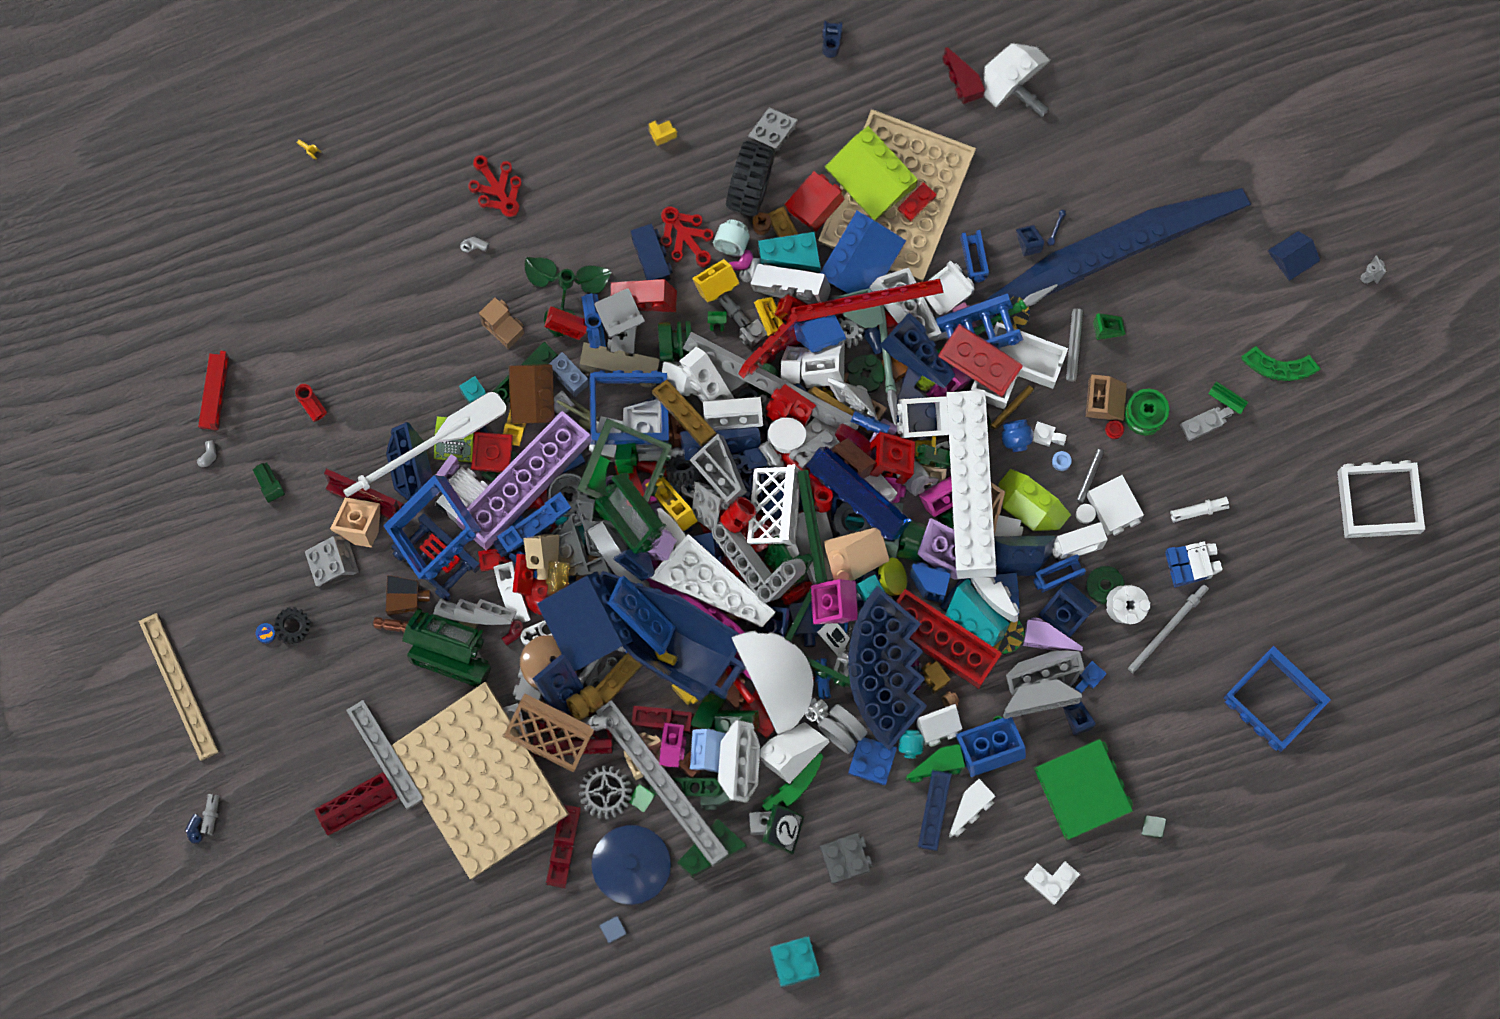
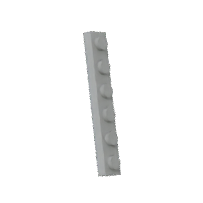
(385, 755)

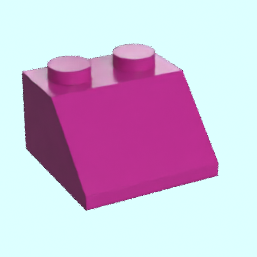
(834, 602)

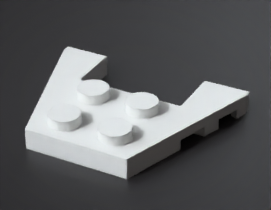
(644, 418)

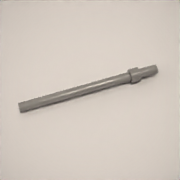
(1192, 601)

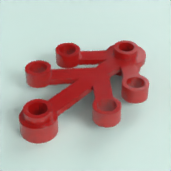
(496, 188)
(685, 234)

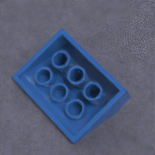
(862, 254)

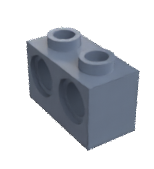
(569, 375)

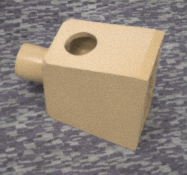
(541, 550)

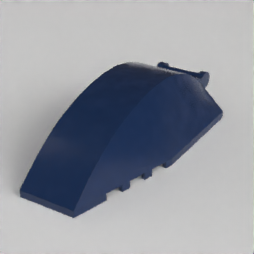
(699, 642)

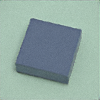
(613, 929)

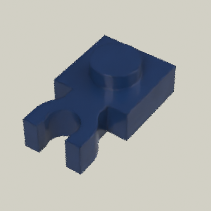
(752, 459)

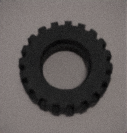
(750, 178)

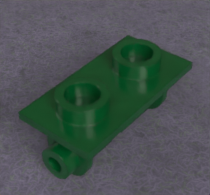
(927, 456)

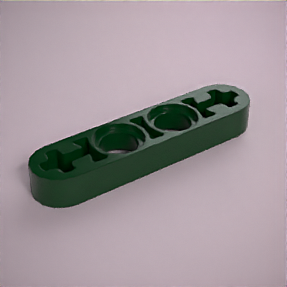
(703, 782)

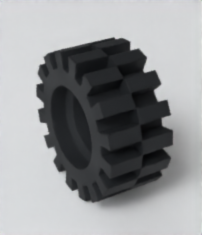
(681, 471)
(294, 614)

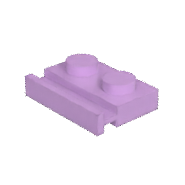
(449, 467)

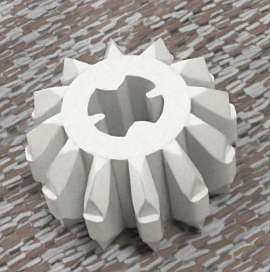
(855, 331)

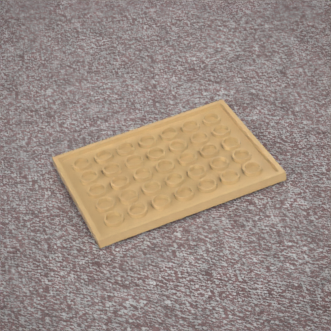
(932, 160)
(477, 783)

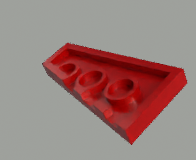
(769, 347)

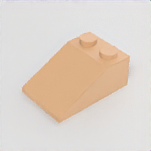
(856, 554)

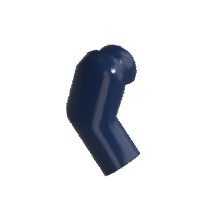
(192, 829)

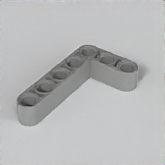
(752, 567)

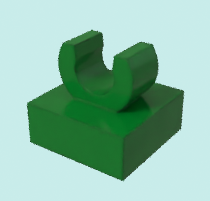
(717, 317)

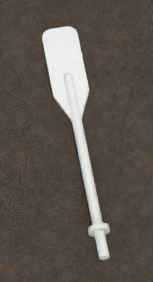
(455, 427)

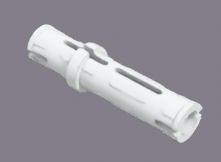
(1199, 509)

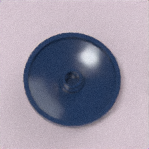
(631, 865)

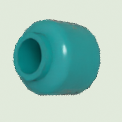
(911, 743)

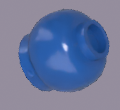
(1017, 435)

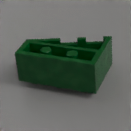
(695, 863)

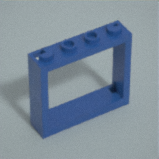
(620, 377)
(412, 508)
(1298, 678)

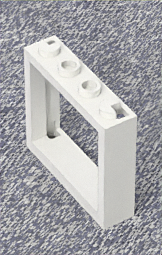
(1352, 531)

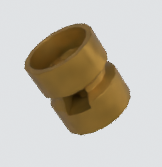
(587, 701)

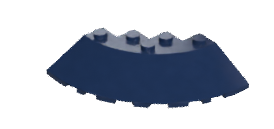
(882, 667)

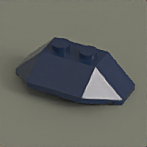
(415, 472)
(1022, 553)

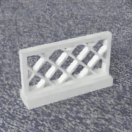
(790, 505)

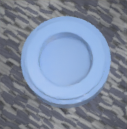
(1061, 461)

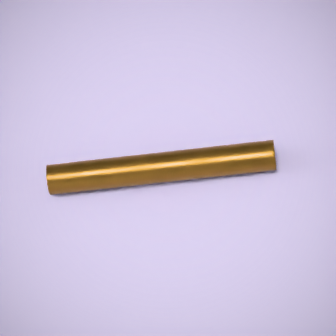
(1014, 404)

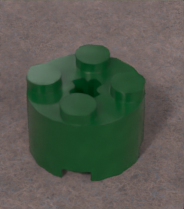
(910, 541)

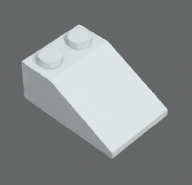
(792, 751)

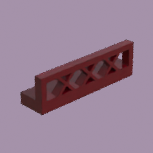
(356, 806)

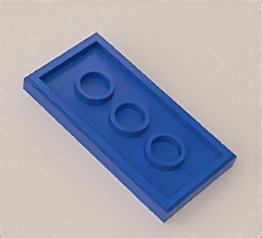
(641, 615)

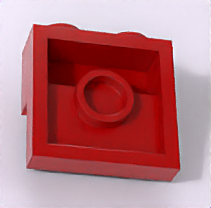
(789, 404)

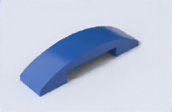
(535, 523)

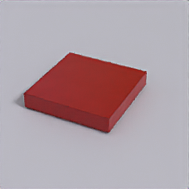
(491, 452)

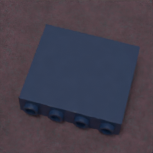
(584, 621)

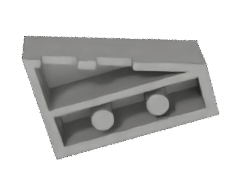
(719, 469)

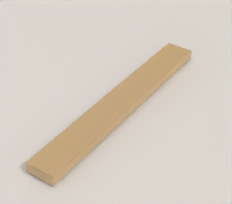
(178, 687)

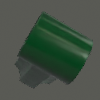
(269, 485)

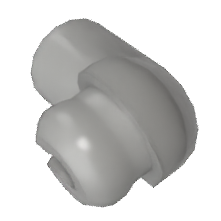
(473, 243)
(209, 456)

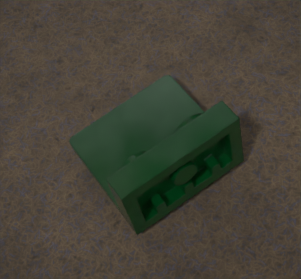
(778, 554)

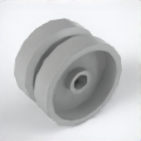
(842, 729)

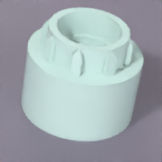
(732, 238)

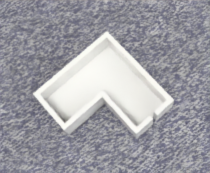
(1039, 359)

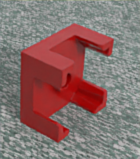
(893, 455)

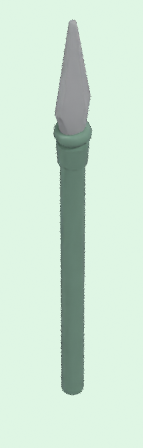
(890, 383)

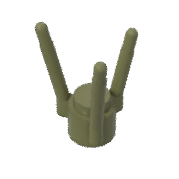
(585, 417)

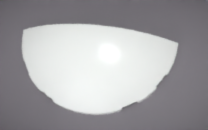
(779, 676)

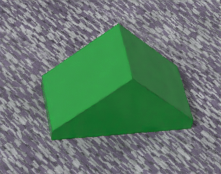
(1108, 326)

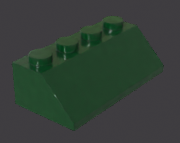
(472, 674)

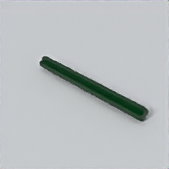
(812, 526)

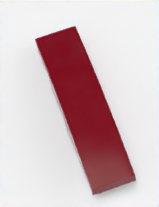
(656, 718)
(563, 848)

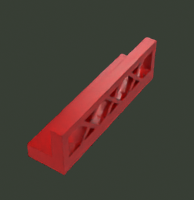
(214, 391)

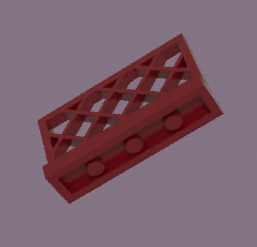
(338, 483)
(594, 746)

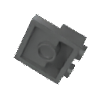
(846, 858)

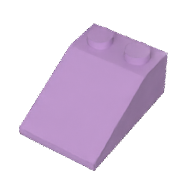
(939, 547)

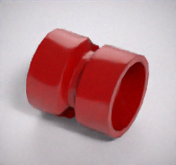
(738, 515)

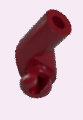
(514, 633)

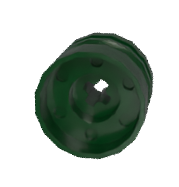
(672, 340)

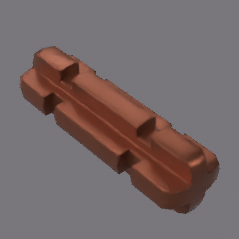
(389, 624)

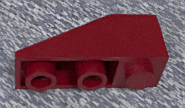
(965, 78)

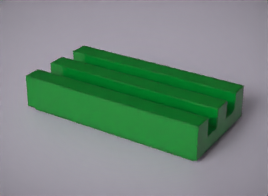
(1228, 397)

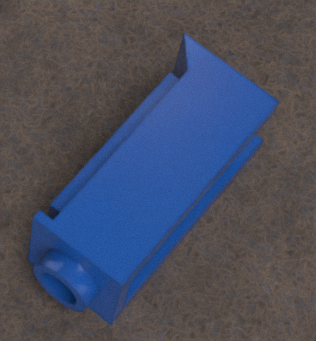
(970, 240)
(1071, 561)

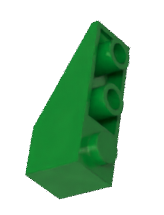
(945, 759)

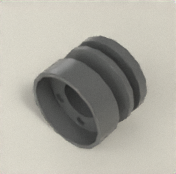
(567, 485)

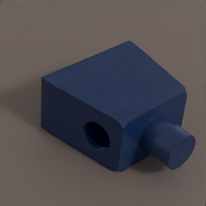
(806, 627)

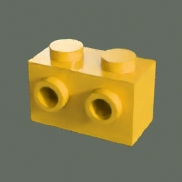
(716, 280)

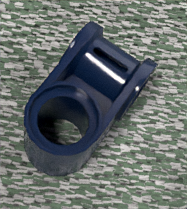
(831, 36)

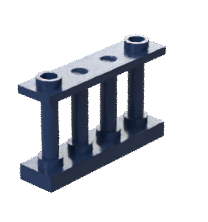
(468, 562)

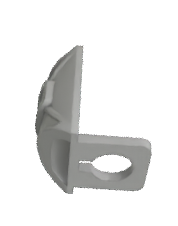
(916, 483)

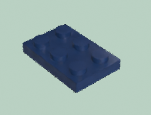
(558, 683)

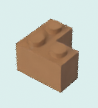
(500, 324)

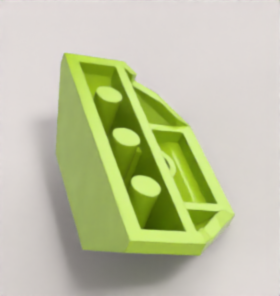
(1032, 503)

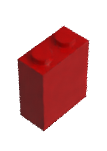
(815, 201)

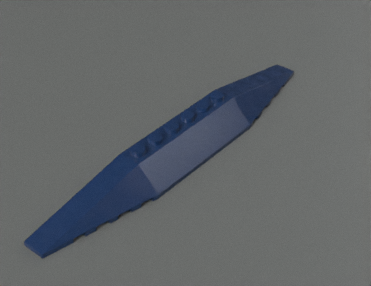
(1123, 241)

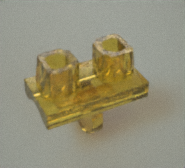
(557, 576)

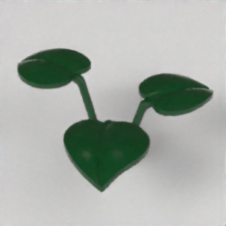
(542, 270)

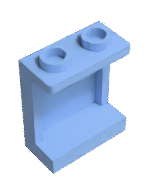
(706, 750)

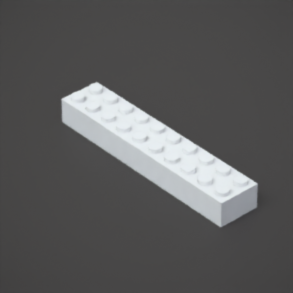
(971, 484)

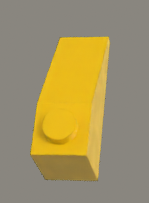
(674, 504)

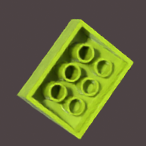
(871, 173)

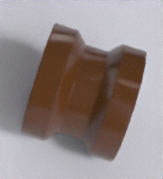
(761, 227)

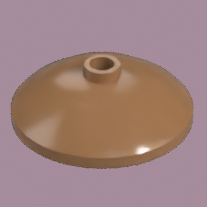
(537, 656)

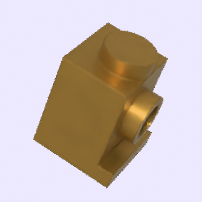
(935, 676)

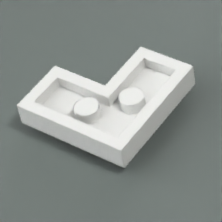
(1052, 886)

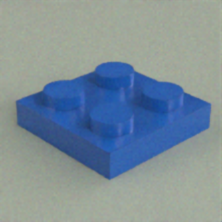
(872, 761)

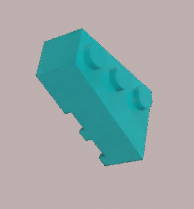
(791, 252)
(976, 615)

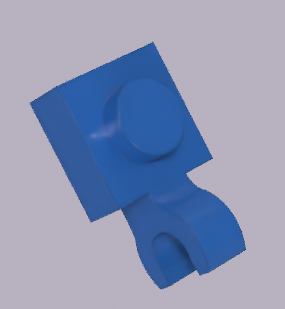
(1090, 676)

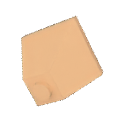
(357, 521)

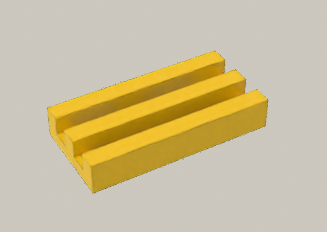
(767, 316)

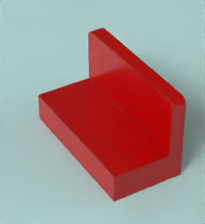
(565, 323)

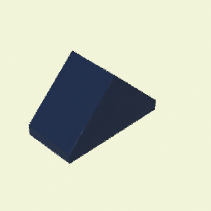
(1030, 240)
(637, 564)
(1079, 718)

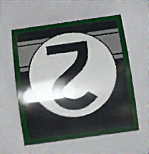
(783, 829)

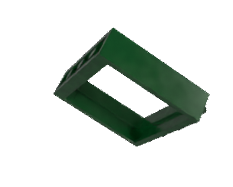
(657, 473)
(822, 671)

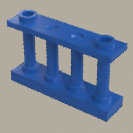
(983, 311)

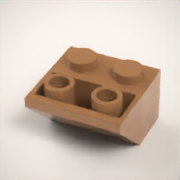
(1106, 398)

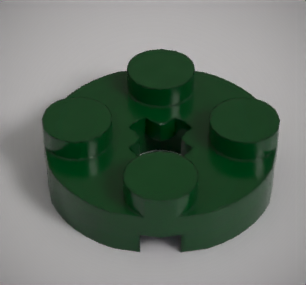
(867, 363)

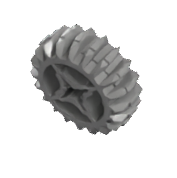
(614, 792)

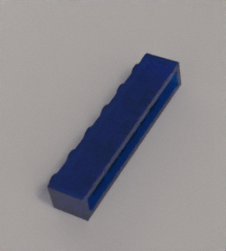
(858, 493)

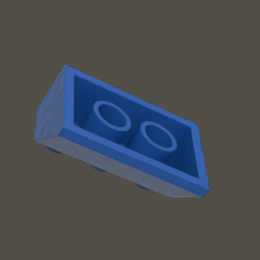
(991, 746)

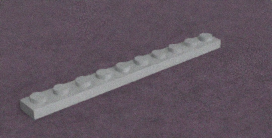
(766, 380)
(663, 785)

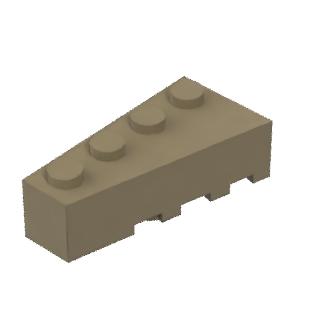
(599, 359)

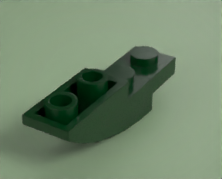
(542, 355)

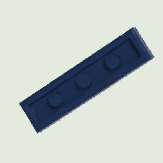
(934, 810)

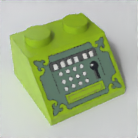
(460, 448)

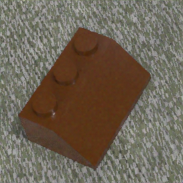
(531, 393)

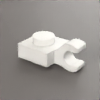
(1045, 434)

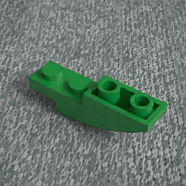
(791, 793)

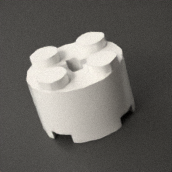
(1117, 604)

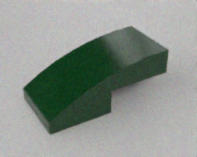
(706, 712)

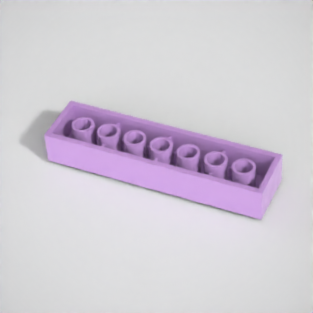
(526, 478)

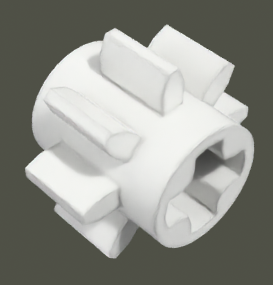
(817, 710)

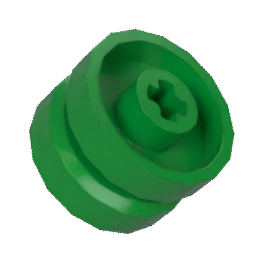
(1157, 412)

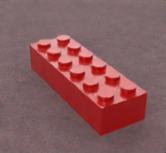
(949, 642)

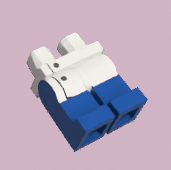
(1192, 563)

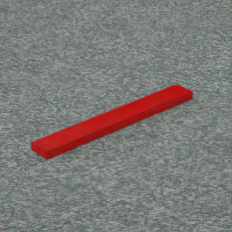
(868, 300)

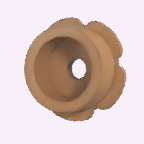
(950, 699)

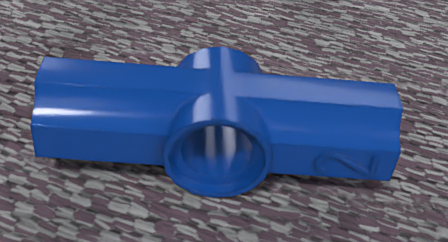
(595, 333)

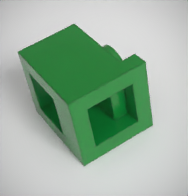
(626, 457)

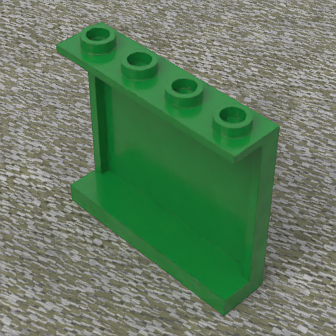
(1083, 789)

